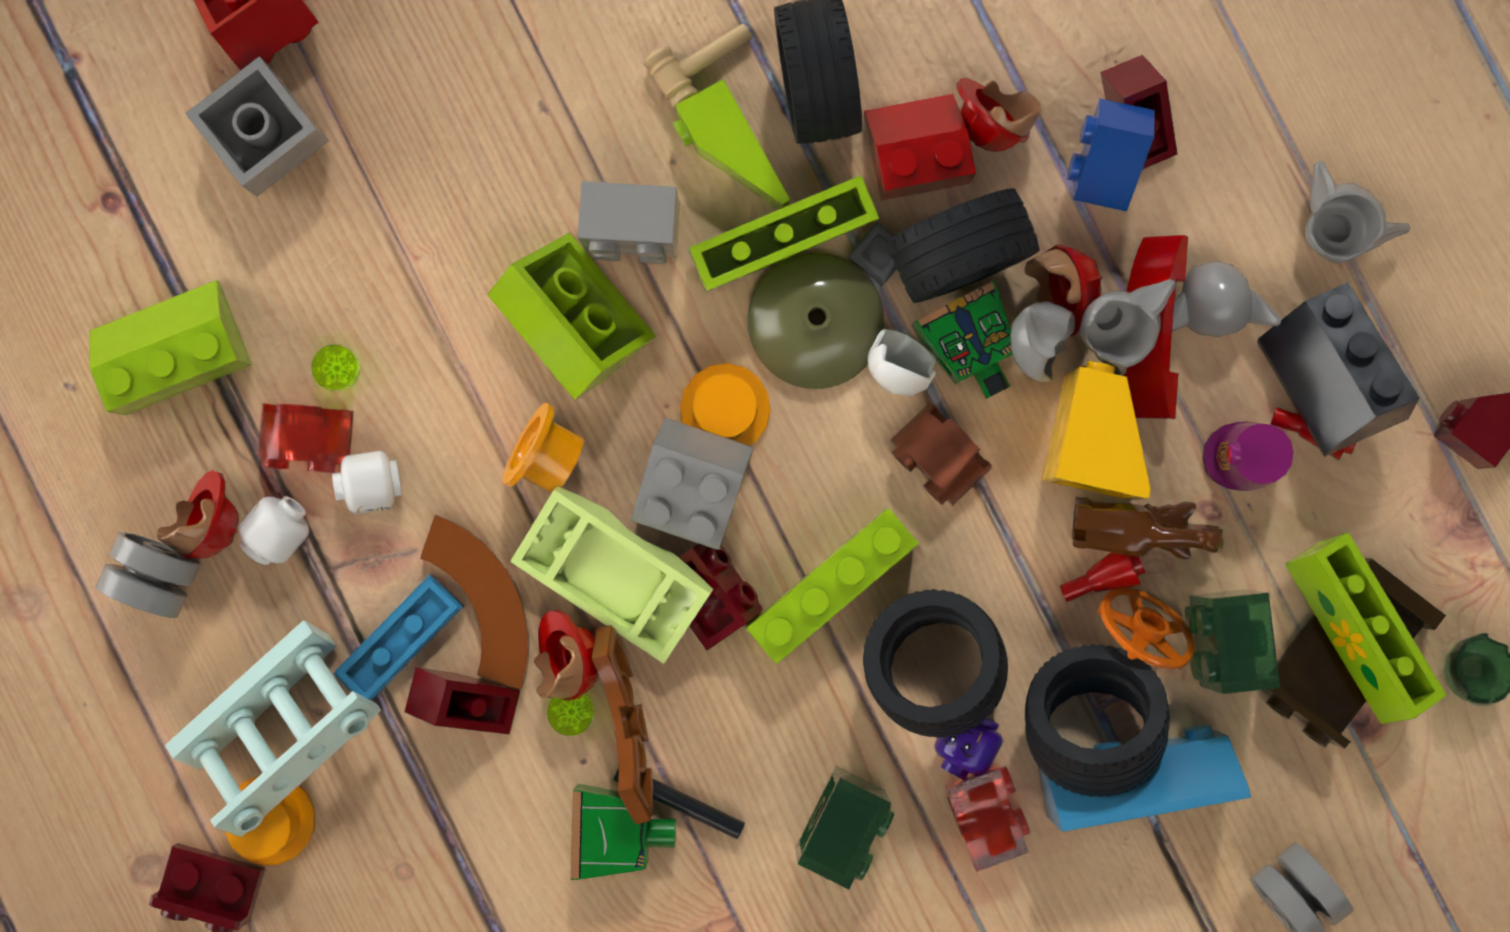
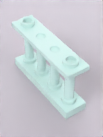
(245, 701)

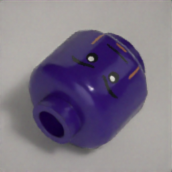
(971, 750)

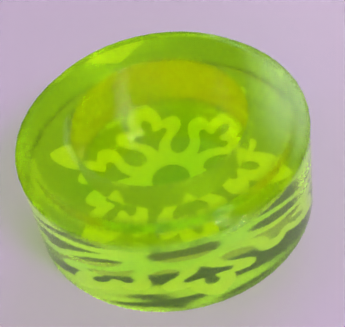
(335, 367)
(571, 716)

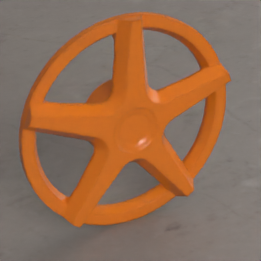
(1147, 628)

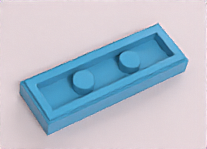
(399, 638)

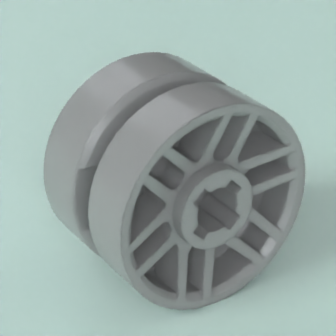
(147, 575)
(1301, 892)

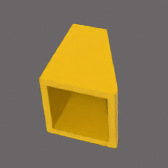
(1097, 436)

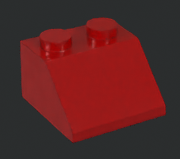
(256, 26)
(919, 147)

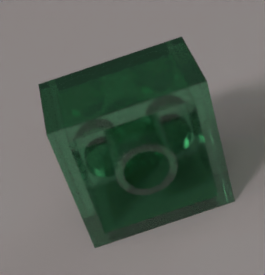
(1233, 641)
(843, 828)

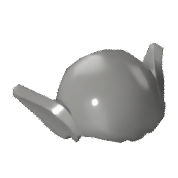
(1346, 219)
(1219, 302)
(1124, 324)
(1039, 336)

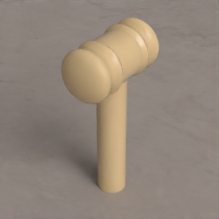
(674, 76)

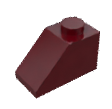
(1141, 85)
(1477, 429)
(461, 701)

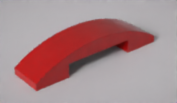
(1150, 381)

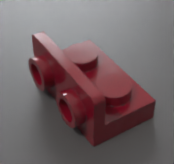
(730, 602)
(208, 889)

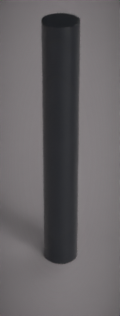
(695, 809)

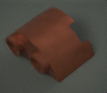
(941, 454)

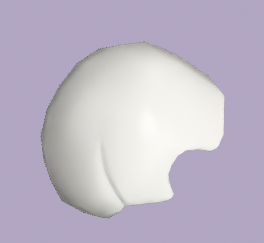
(900, 363)

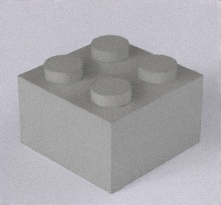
(257, 127)
(629, 221)
(691, 483)

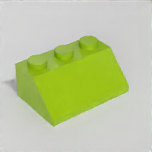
(570, 314)
(166, 349)

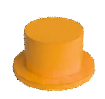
(727, 403)
(543, 452)
(282, 831)

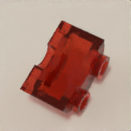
(304, 435)
(987, 819)

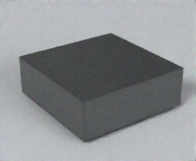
(874, 254)

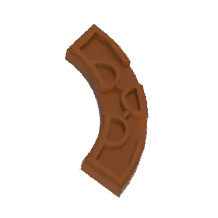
(492, 596)
(614, 670)

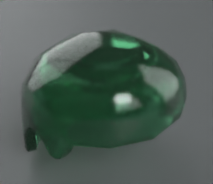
(1478, 670)

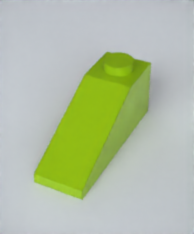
(724, 139)

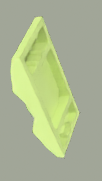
(612, 572)

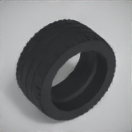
(818, 70)
(964, 245)
(906, 617)
(1106, 672)

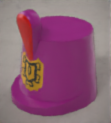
(1247, 455)

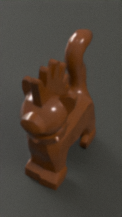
(1138, 528)

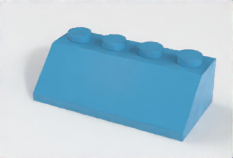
(1191, 774)

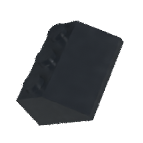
(1338, 370)

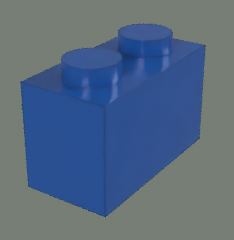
(1112, 154)

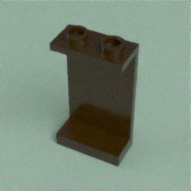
(1317, 682)

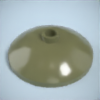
(810, 353)

